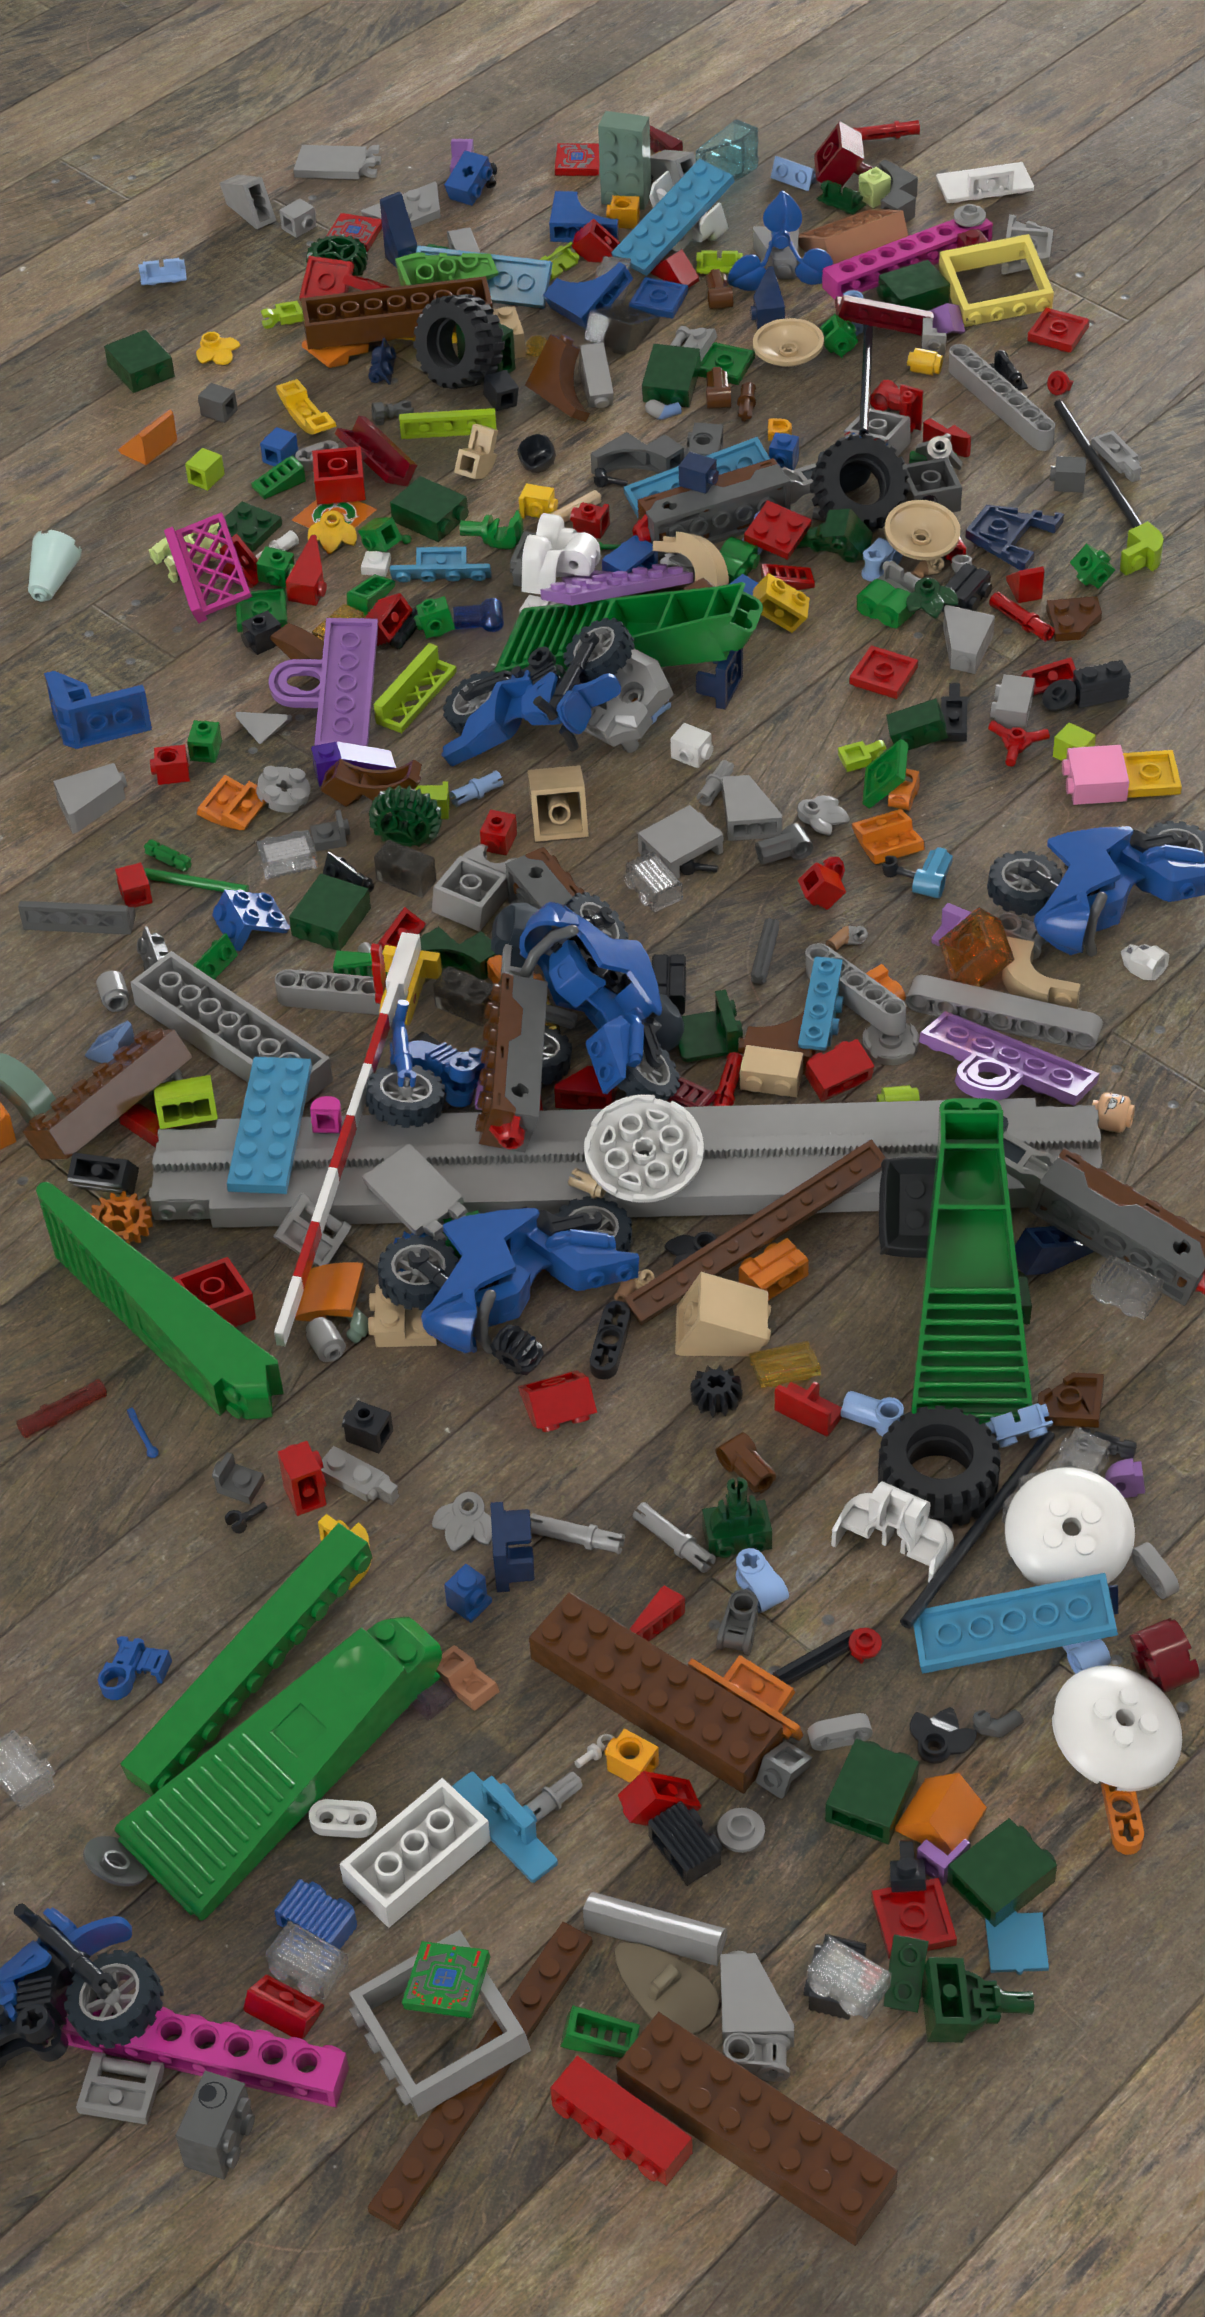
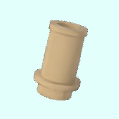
(586, 1184)

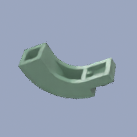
(23, 1088)

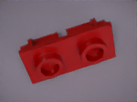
(911, 405)

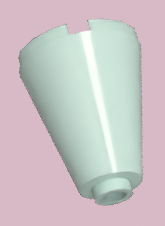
(51, 562)

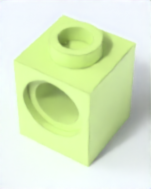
(874, 186)

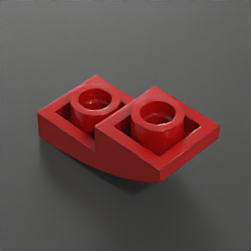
(959, 439)

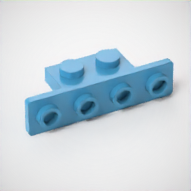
(440, 563)
(822, 1005)
(510, 1824)

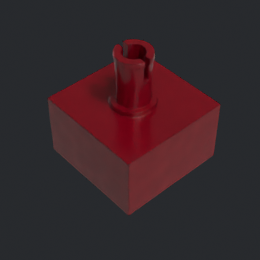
(840, 156)

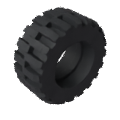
(435, 343)
(877, 459)
(948, 1435)

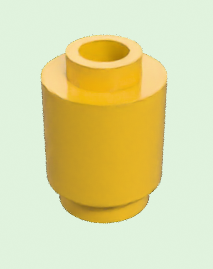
(925, 361)

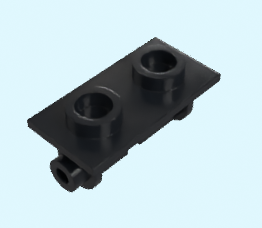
(1005, 368)
(340, 869)

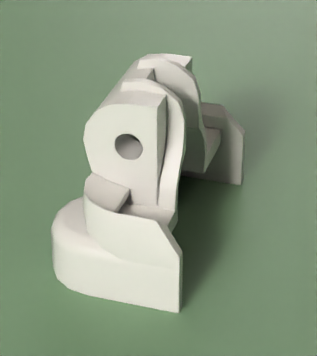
(709, 226)
(556, 553)
(893, 1508)

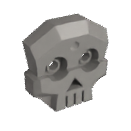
(626, 721)

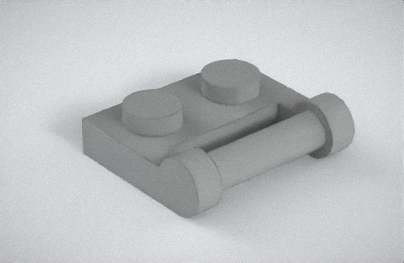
(695, 338)
(294, 1230)
(117, 2097)

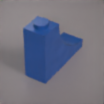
(570, 216)
(578, 299)

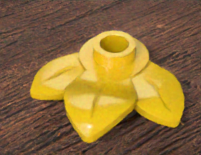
(216, 349)
(334, 533)

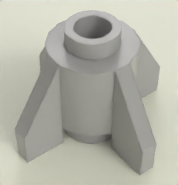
(938, 448)

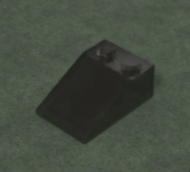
(619, 327)

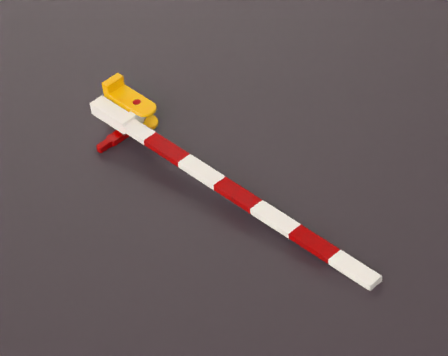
(406, 971)

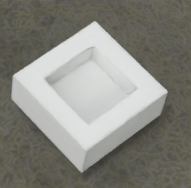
(375, 563)

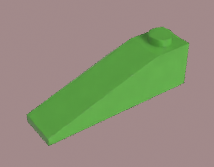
(423, 268)

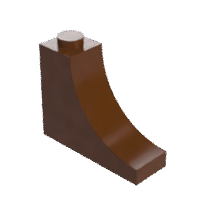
(554, 376)
(780, 1036)

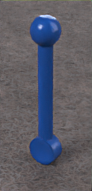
(152, 1451)

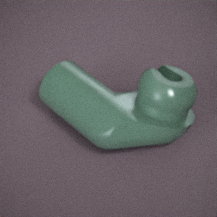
(358, 1326)

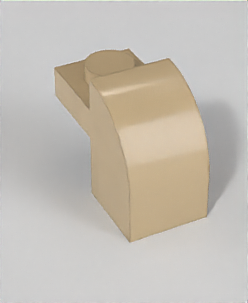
(479, 456)

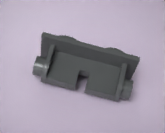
(151, 947)

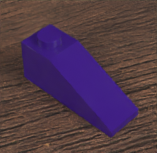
(362, 756)

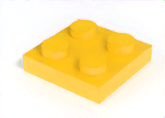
(1152, 773)

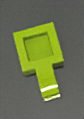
(286, 313)
(858, 755)

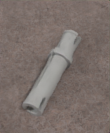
(589, 1536)
(683, 1544)

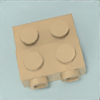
(396, 1325)

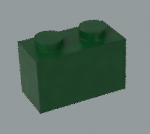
(918, 724)

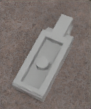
(1118, 455)
(358, 1477)

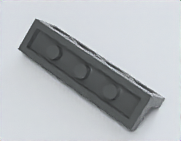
(77, 917)

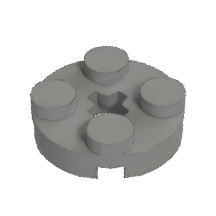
(292, 779)

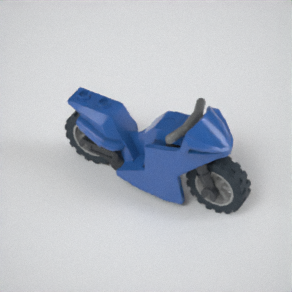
(1098, 878)
(583, 974)
(499, 1263)

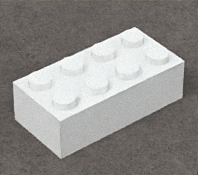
(415, 1852)

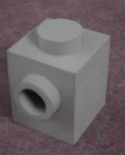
(298, 218)

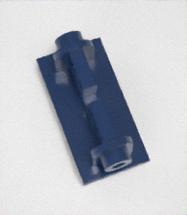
(382, 363)

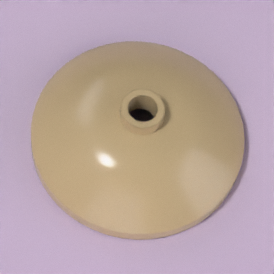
(788, 342)
(922, 530)

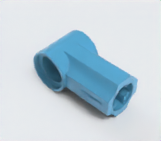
(932, 877)

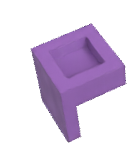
(457, 149)
(948, 319)
(951, 917)
(937, 1861)

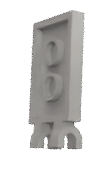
(336, 162)
(415, 1192)

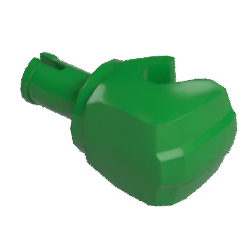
(495, 536)

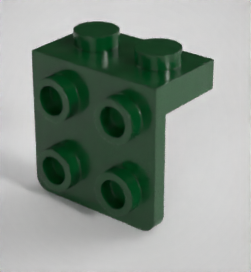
(711, 1032)

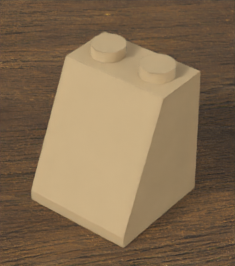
(558, 803)
(721, 1318)

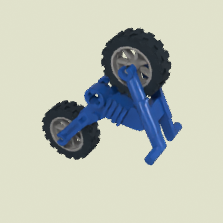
(421, 1073)

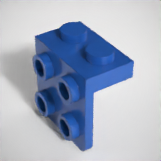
(244, 911)

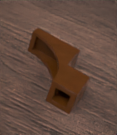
(349, 782)

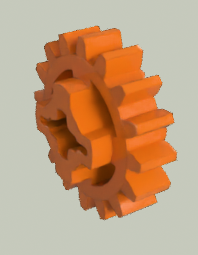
(122, 1216)

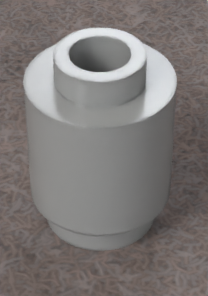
(113, 990)
(325, 1339)

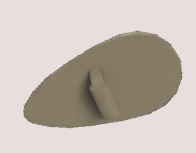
(667, 1986)

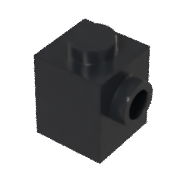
(500, 390)
(258, 631)
(367, 1426)

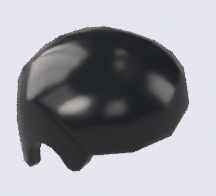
(536, 453)

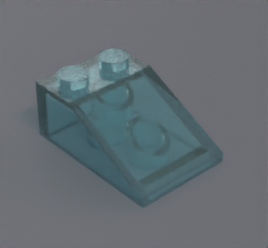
(732, 149)

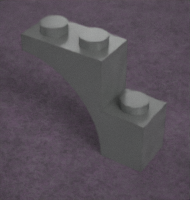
(902, 190)
(630, 452)

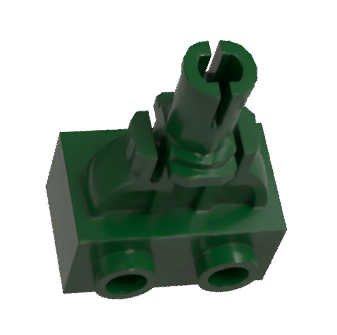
(840, 534)
(738, 1524)
(964, 2002)

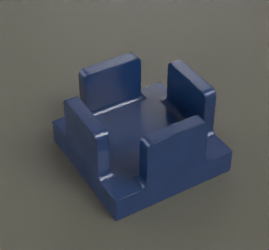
(724, 682)
(512, 1563)

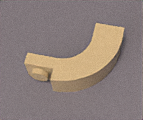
(704, 556)
(1024, 981)

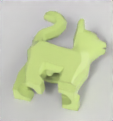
(162, 549)

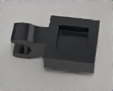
(907, 1873)

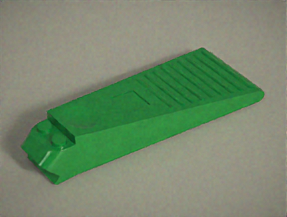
(666, 626)
(971, 1300)
(170, 1320)
(266, 1774)

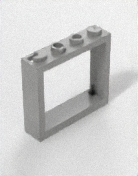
(461, 2073)

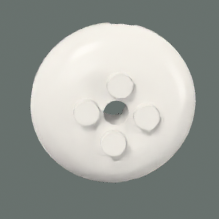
(640, 1125)
(1065, 1496)
(1102, 1748)

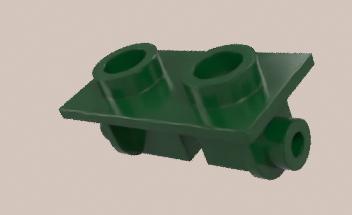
(847, 201)
(907, 1973)

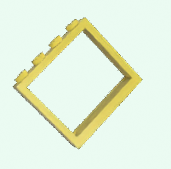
(991, 254)

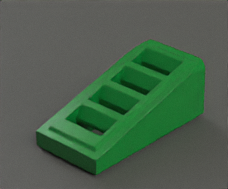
(286, 474)
(367, 594)
(353, 963)
(590, 2019)

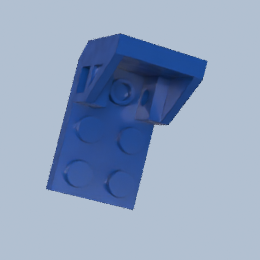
(95, 719)

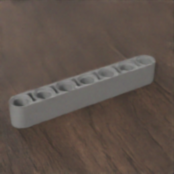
(1001, 397)
(1005, 1012)

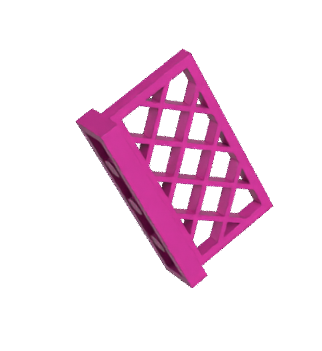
(190, 578)

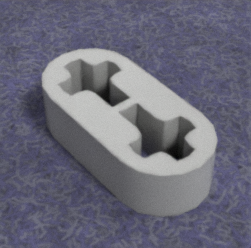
(305, 456)
(1155, 1570)
(839, 1731)

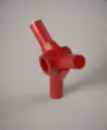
(1016, 739)

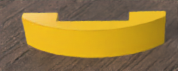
(301, 408)

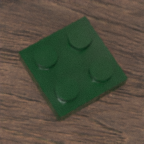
(251, 524)

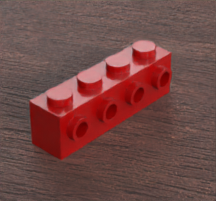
(621, 2121)

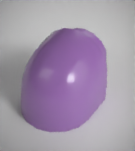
(1126, 1477)

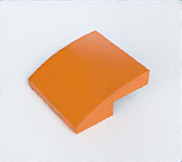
(337, 355)
(231, 804)
(888, 836)
(331, 1291)

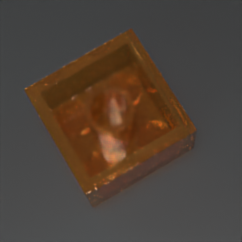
(976, 949)

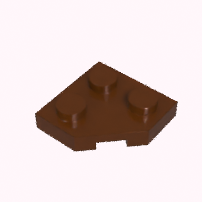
(1073, 617)
(1075, 1401)

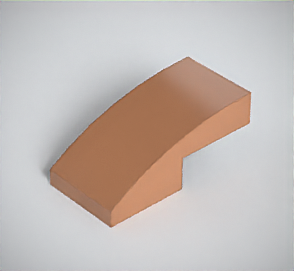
(464, 1678)

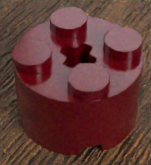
(1164, 1655)

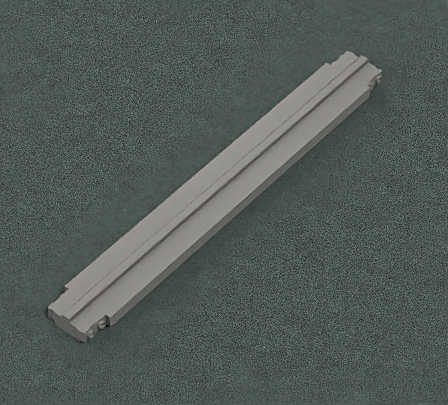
(747, 1160)

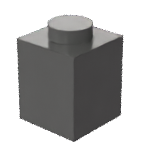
(217, 402)
(1069, 474)

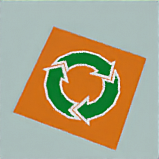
(353, 513)

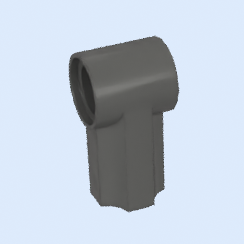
(791, 842)

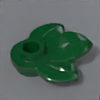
(931, 597)

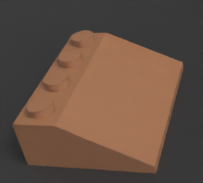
(856, 233)

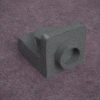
(330, 834)
(236, 1480)
(782, 1767)

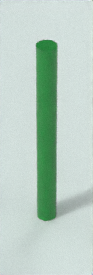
(193, 881)

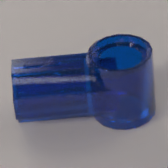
(487, 615)

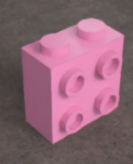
(1096, 774)

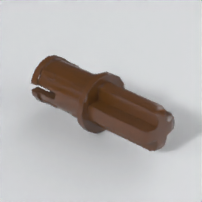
(746, 401)

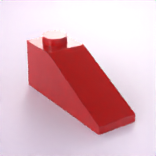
(306, 579)

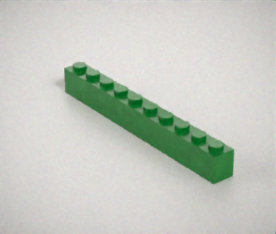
(247, 1660)

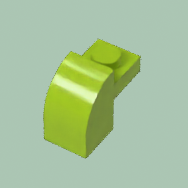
(1143, 549)

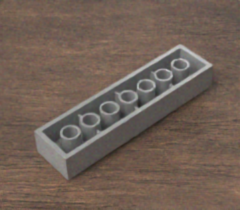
(221, 1021)

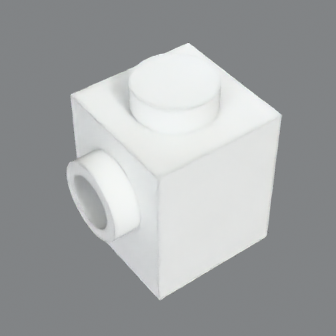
(691, 745)

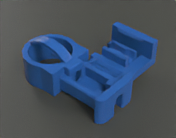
(128, 1659)

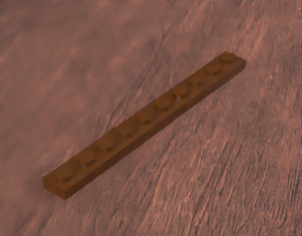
(757, 1231)
(454, 2116)

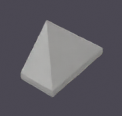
(263, 725)

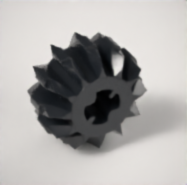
(517, 1349)
(716, 1390)

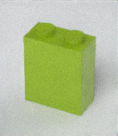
(185, 1102)

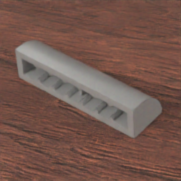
(654, 1928)

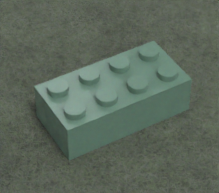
(624, 156)

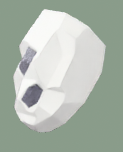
(1145, 961)

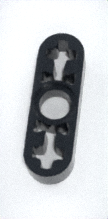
(615, 1350)

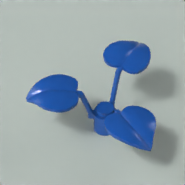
(780, 218)

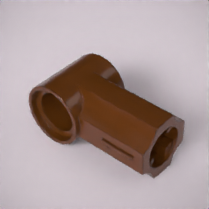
(719, 293)
(717, 389)
(742, 1457)

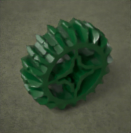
(341, 249)
(407, 811)

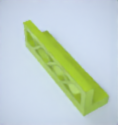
(445, 423)
(406, 688)

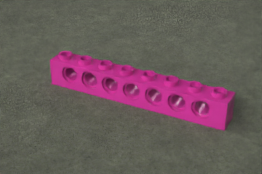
(863, 270)
(184, 2055)

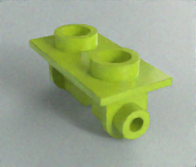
(562, 257)
(708, 260)

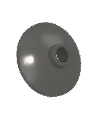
(113, 1862)

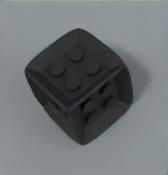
(905, 1205)

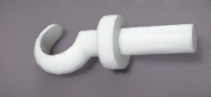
(594, 1751)

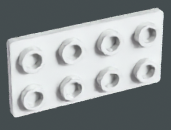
(985, 182)

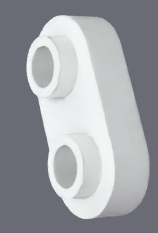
(344, 1816)

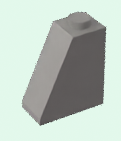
(673, 161)
(249, 199)
(781, 259)
(595, 375)
(967, 637)
(89, 795)
(748, 810)
(750, 1999)

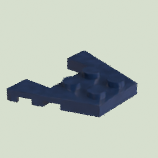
(1001, 527)

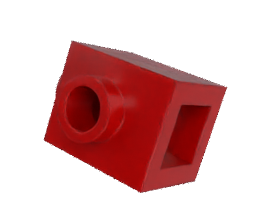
(498, 832)
(821, 886)

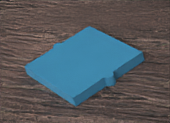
(1017, 1944)

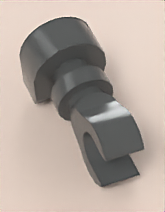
(379, 411)

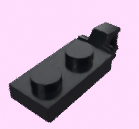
(955, 714)

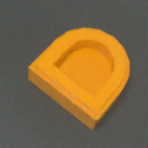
(779, 426)

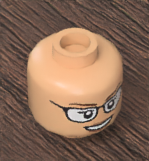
(1114, 1112)

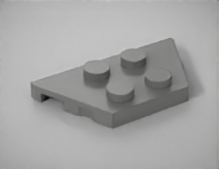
(420, 203)
(1041, 238)

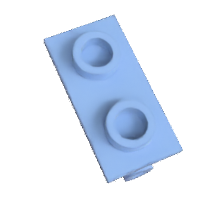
(793, 173)
(152, 273)
(1031, 1423)

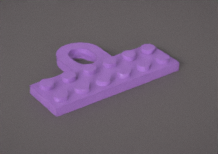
(607, 585)
(344, 679)
(1011, 1059)

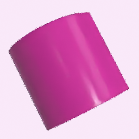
(326, 1115)

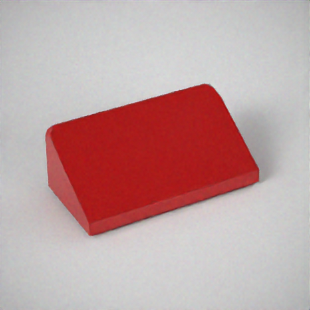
(1050, 673)
(404, 922)
(142, 1123)
(282, 2007)

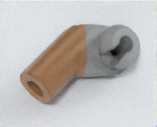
(847, 936)

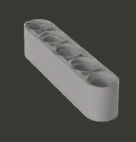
(326, 991)
(863, 993)

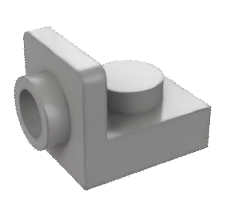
(931, 339)

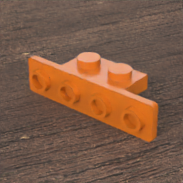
(757, 1689)

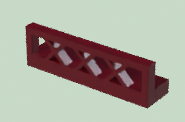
(881, 314)
(379, 452)

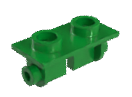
(217, 957)

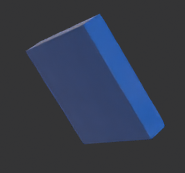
(659, 297)

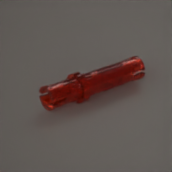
(50, 1414)

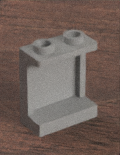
(680, 838)

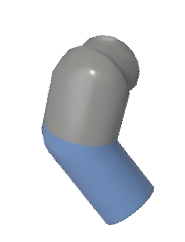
(661, 410)

